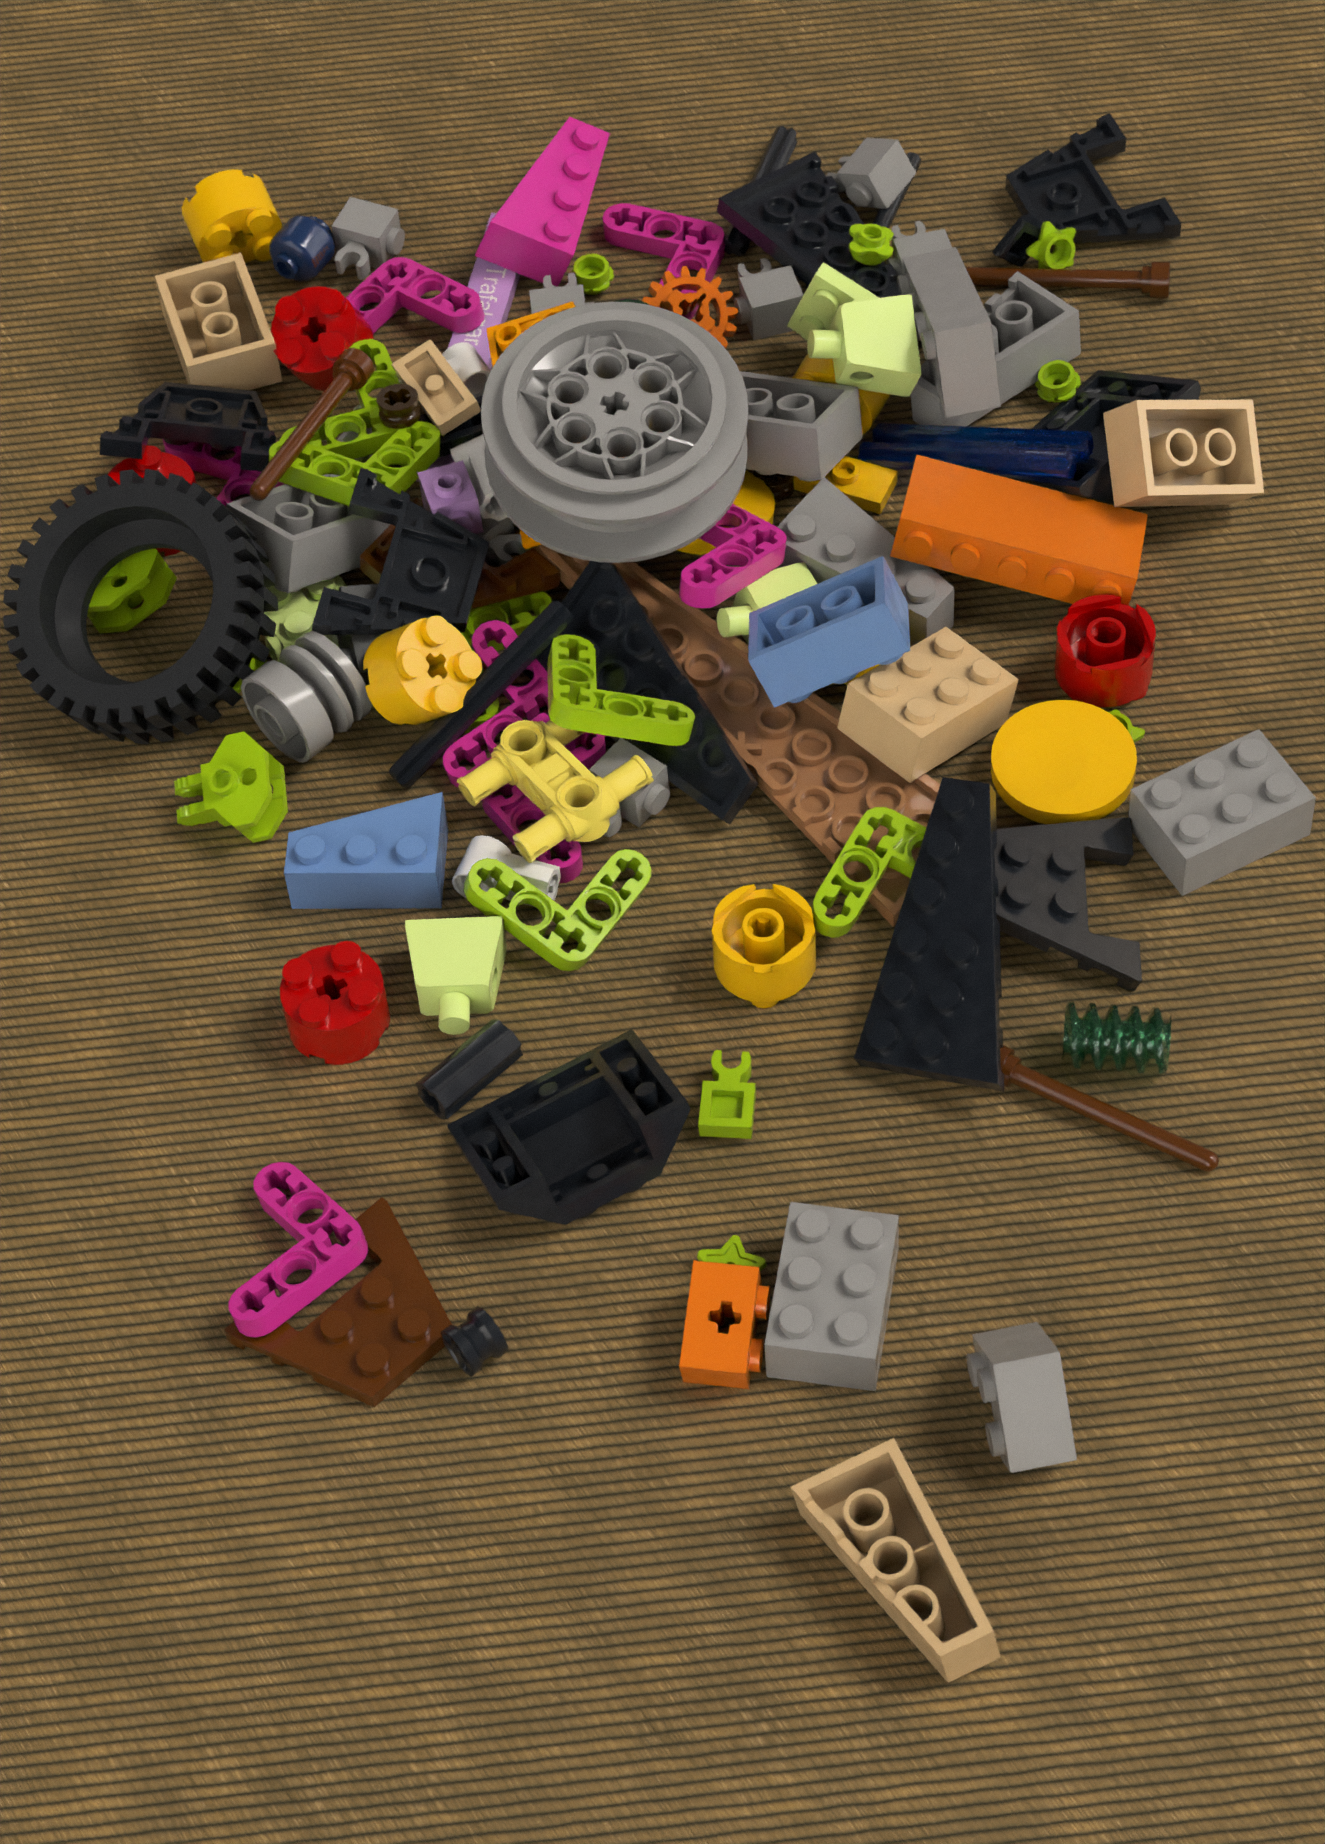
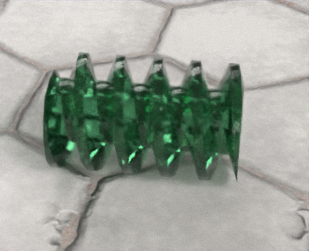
(1116, 1037)

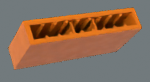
(1018, 534)

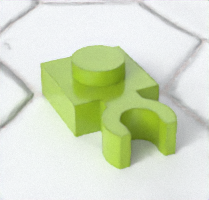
(729, 1101)

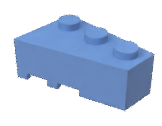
(371, 859)

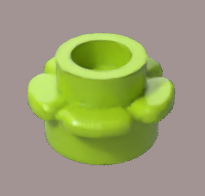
(593, 273)
(1057, 381)

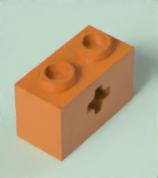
(718, 1293)

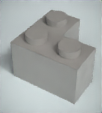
(1027, 1391)

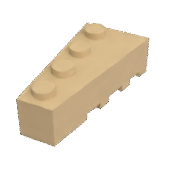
(893, 1545)

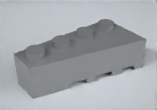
(952, 331)
(1027, 332)
(838, 536)

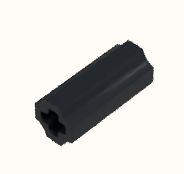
(469, 1069)

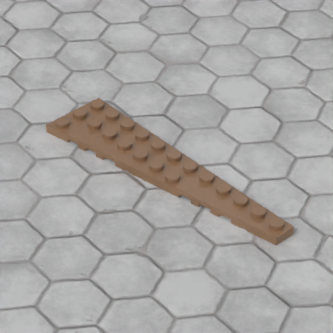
(792, 749)

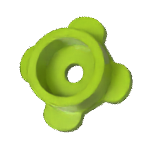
(870, 243)

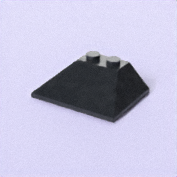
(1085, 413)
(576, 1133)

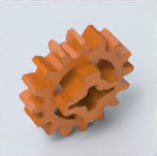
(707, 292)

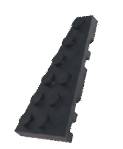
(803, 224)
(639, 662)
(943, 965)

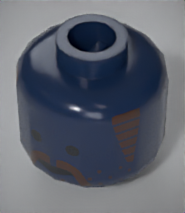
(302, 248)

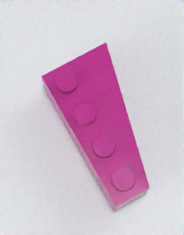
(546, 211)

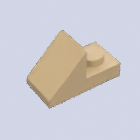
(438, 386)

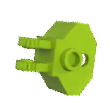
(125, 587)
(237, 789)

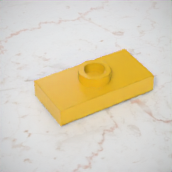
(860, 481)

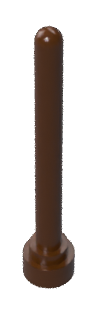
(1151, 279)
(349, 373)
(1104, 1113)

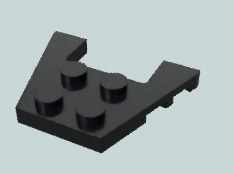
(1071, 193)
(196, 414)
(427, 571)
(1046, 894)

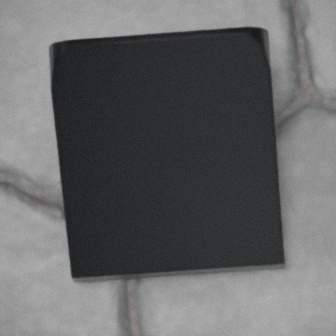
(1018, 239)

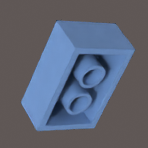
(829, 632)

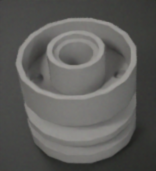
(306, 696)

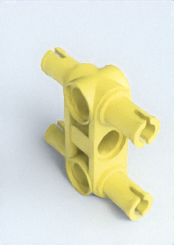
(556, 782)

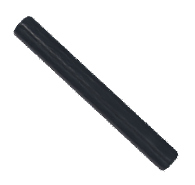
(481, 694)

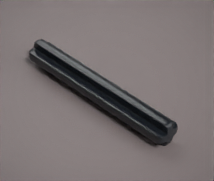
(775, 156)

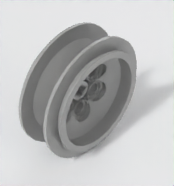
(627, 378)

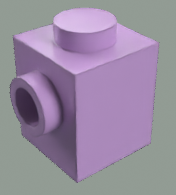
(451, 494)

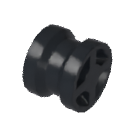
(474, 1341)

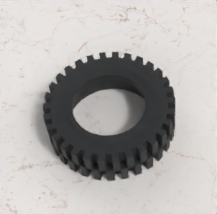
(76, 556)

